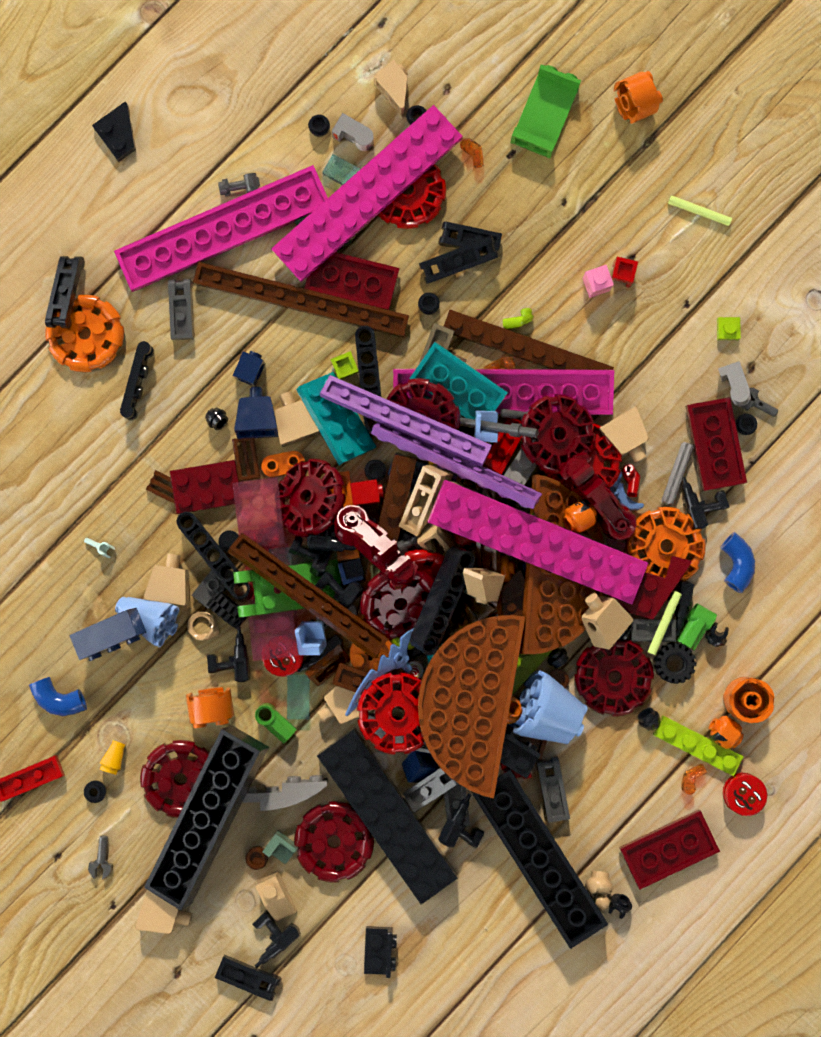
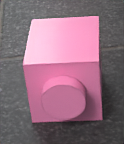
(598, 281)

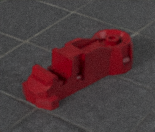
(614, 517)
(356, 529)

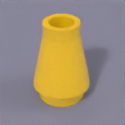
(113, 758)

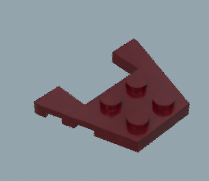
(653, 588)

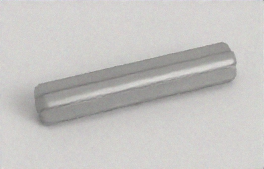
(677, 473)

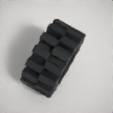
(226, 609)
(688, 663)

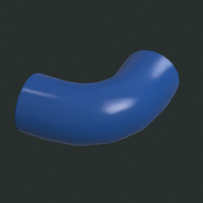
(743, 562)
(55, 702)

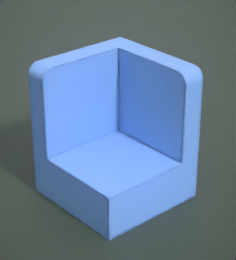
(485, 435)
(310, 638)

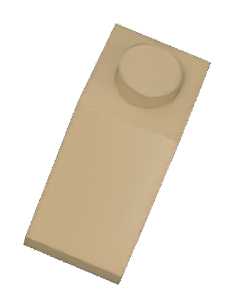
(393, 85)
(483, 584)
(275, 896)

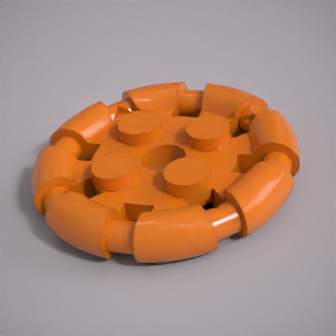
(96, 341)
(670, 532)

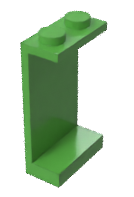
(546, 111)

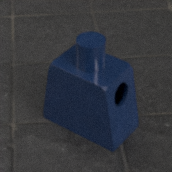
(255, 416)

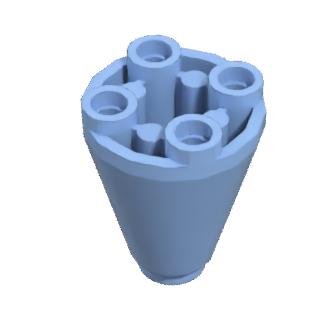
(156, 616)

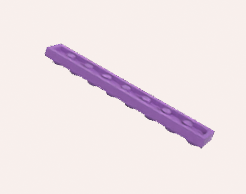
(406, 421)
(464, 469)

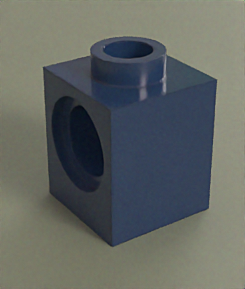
(249, 368)

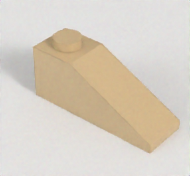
(423, 498)

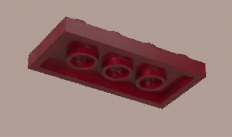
(355, 280)
(716, 444)
(669, 849)

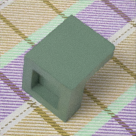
(280, 847)

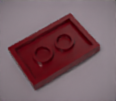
(204, 486)

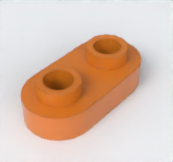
(282, 463)

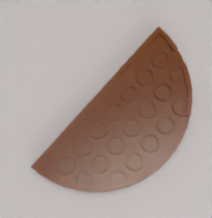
(551, 602)
(469, 698)

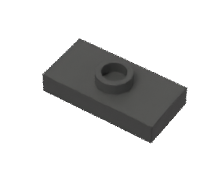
(210, 586)
(646, 628)

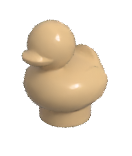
(601, 885)

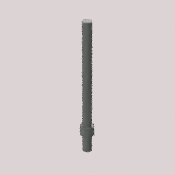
(513, 430)

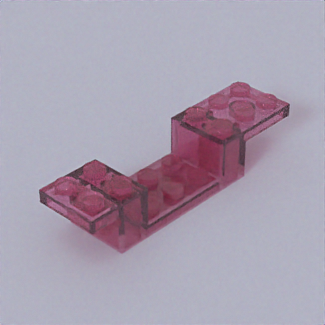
(262, 521)

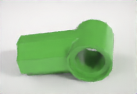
(699, 620)
(277, 724)

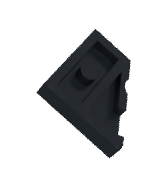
(117, 131)

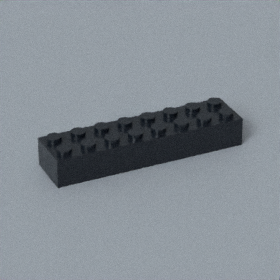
(387, 815)
(206, 817)
(541, 860)

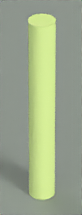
(699, 210)
(664, 623)

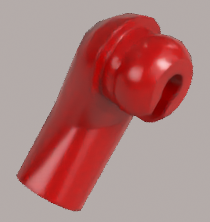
(632, 478)

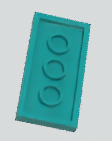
(467, 385)
(338, 425)

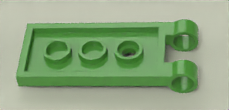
(268, 601)

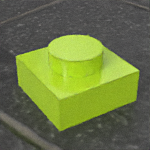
(728, 328)
(344, 365)

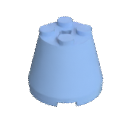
(549, 710)

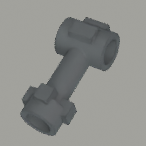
(250, 183)

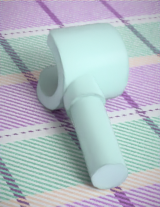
(101, 547)

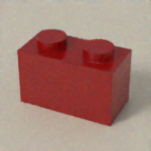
(366, 493)

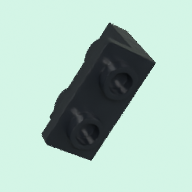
(517, 755)
(378, 950)

